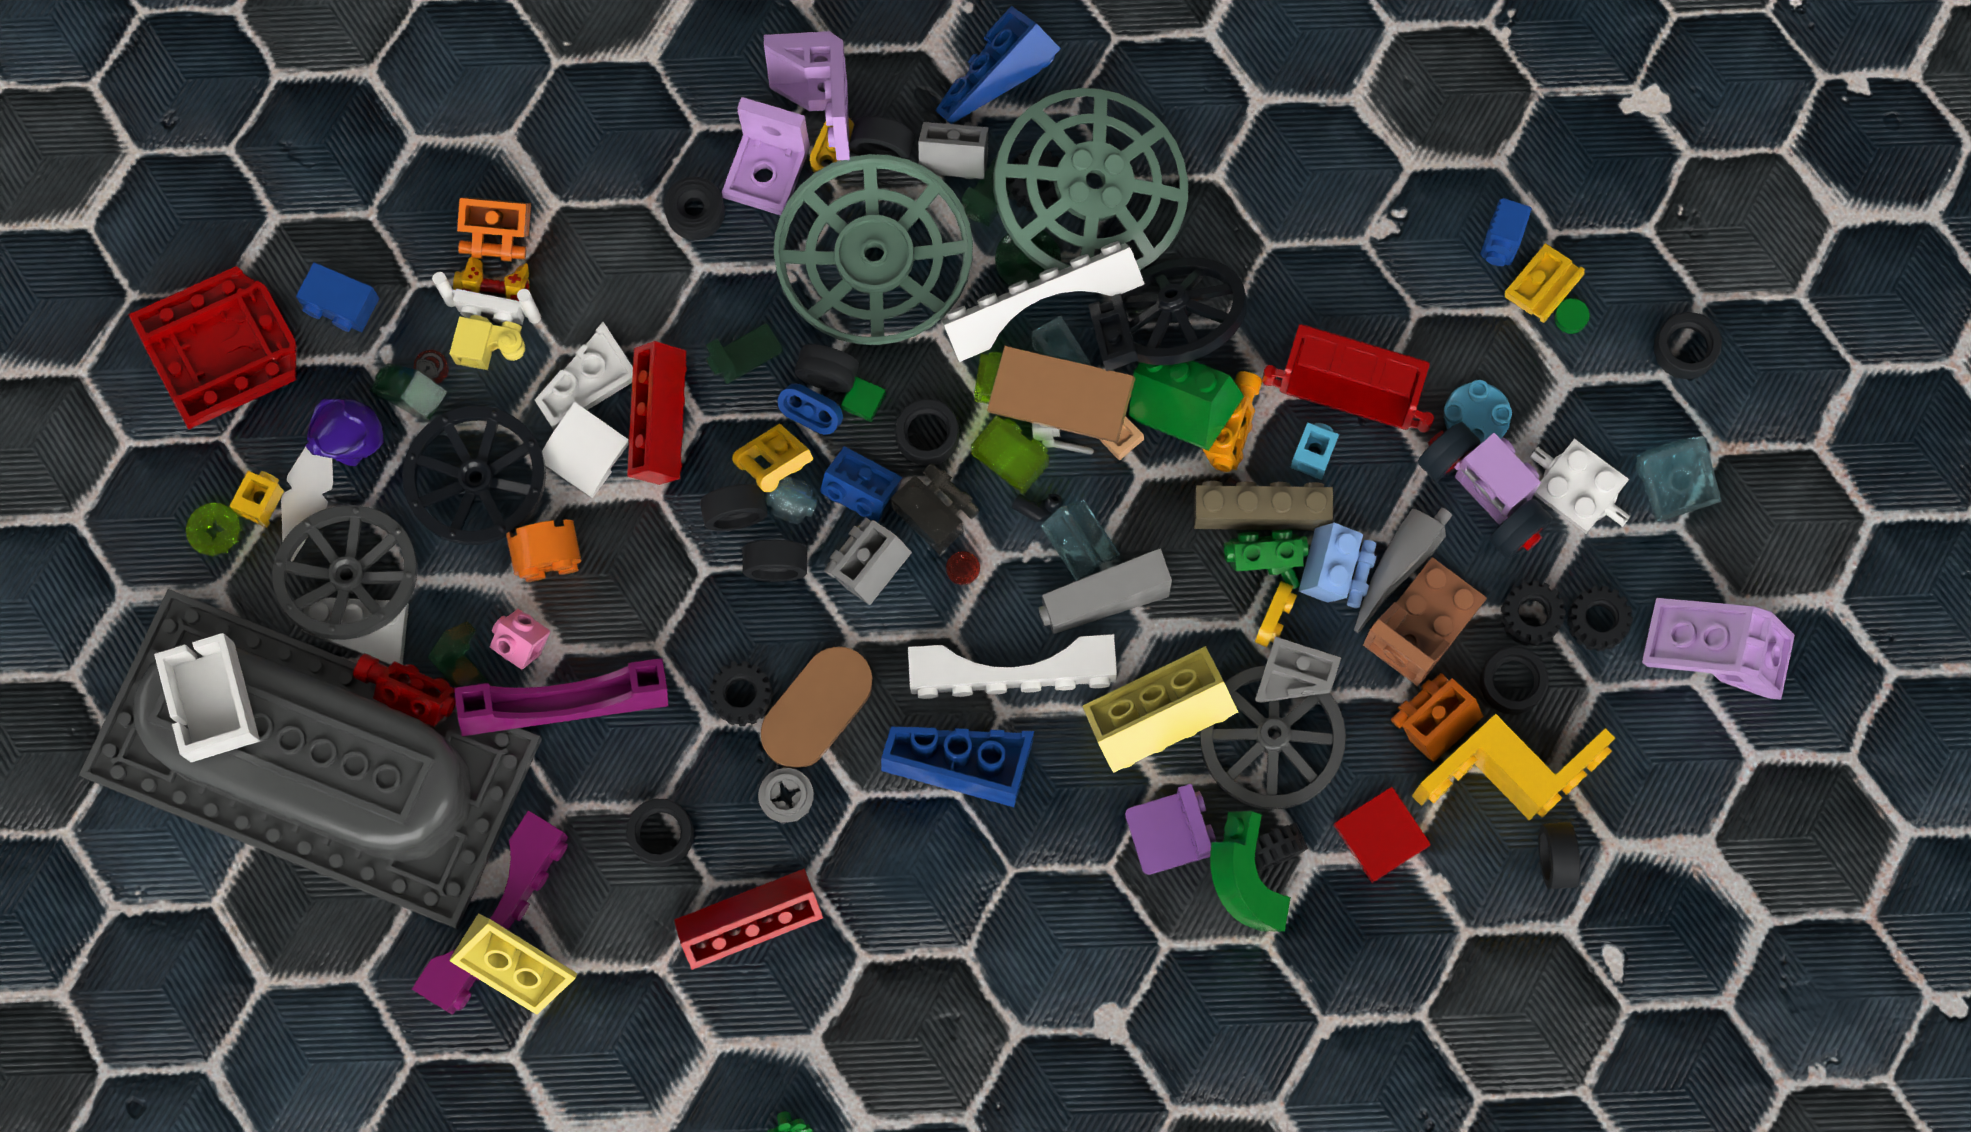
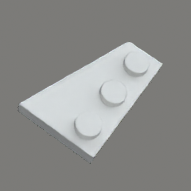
(588, 379)
(385, 644)

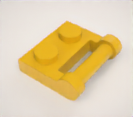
(780, 449)

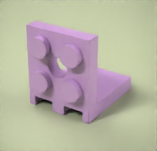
(770, 141)

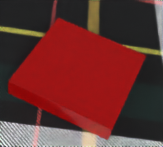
(1382, 834)

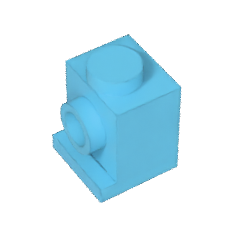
(1311, 463)

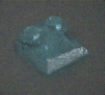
(1678, 477)

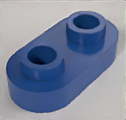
(811, 410)

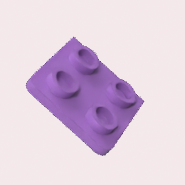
(1170, 831)

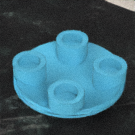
(1480, 408)

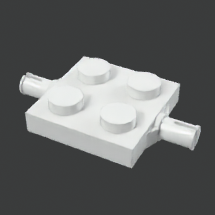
(1580, 486)

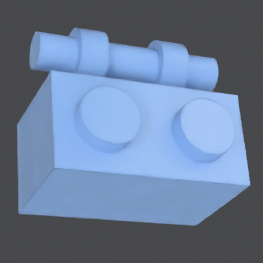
(1332, 564)

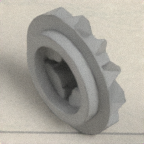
(770, 791)

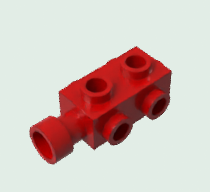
(411, 696)

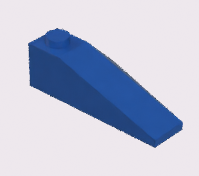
(1013, 54)

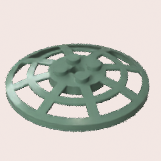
(1071, 182)
(871, 232)

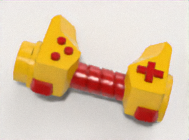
(472, 280)

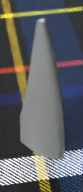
(1407, 551)

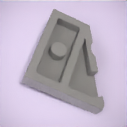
(1296, 672)

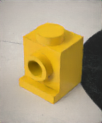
(253, 486)

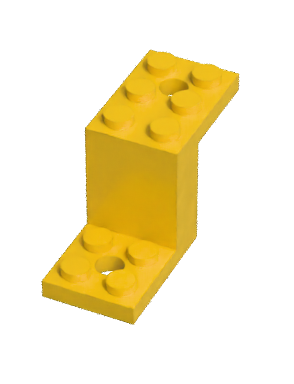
(1514, 768)

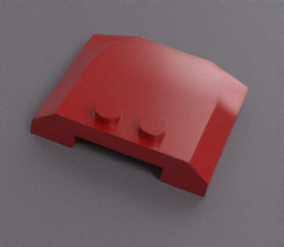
(217, 345)

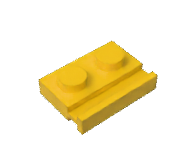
(1544, 282)

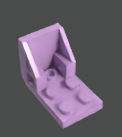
(802, 68)
(1730, 641)

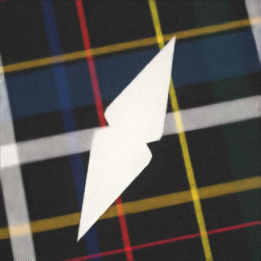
(309, 480)

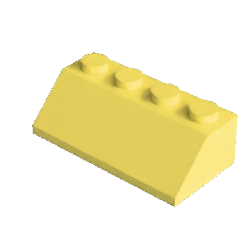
(1159, 709)

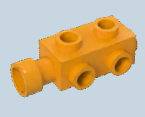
(1233, 434)

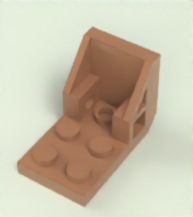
(1424, 621)

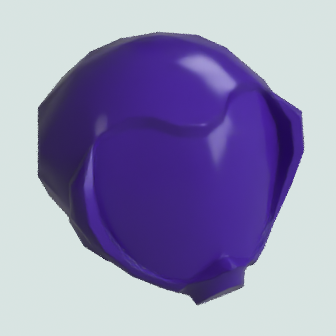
(344, 431)

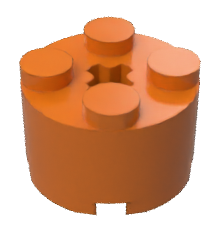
(544, 549)

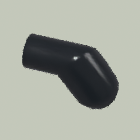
(1040, 510)

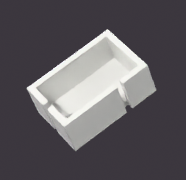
(207, 697)

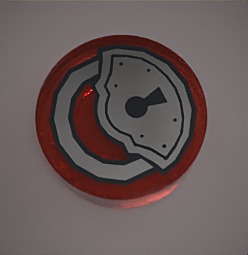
(432, 365)

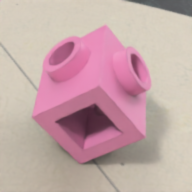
(519, 638)

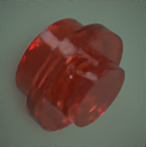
(963, 568)

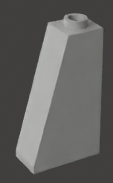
(1107, 592)

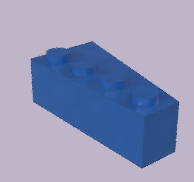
(960, 760)

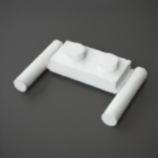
(488, 306)

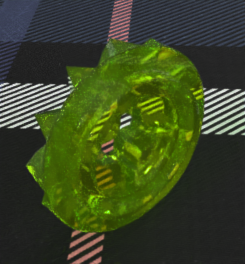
(203, 519)

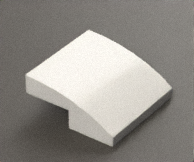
(583, 450)

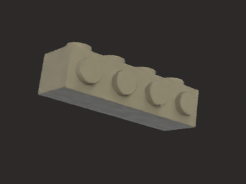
(1262, 506)

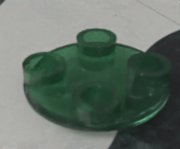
(1015, 265)

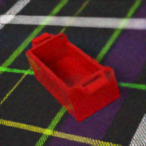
(1353, 378)

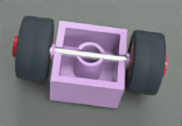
(1496, 482)

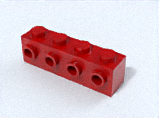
(657, 413)
(748, 919)

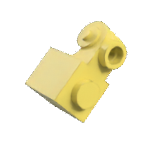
(478, 338)

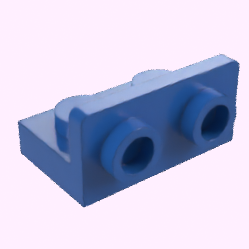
(859, 484)

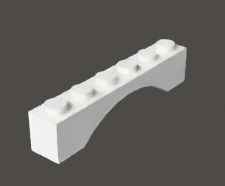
(978, 327)
(939, 670)

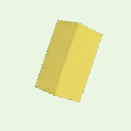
(511, 965)

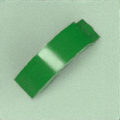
(1237, 877)

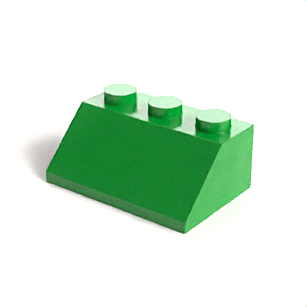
(1184, 400)

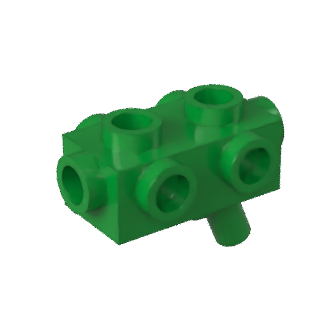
(1275, 552)

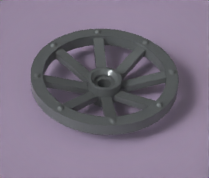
(342, 568)
(1274, 746)

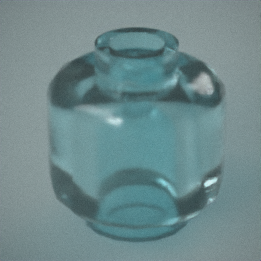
(792, 500)

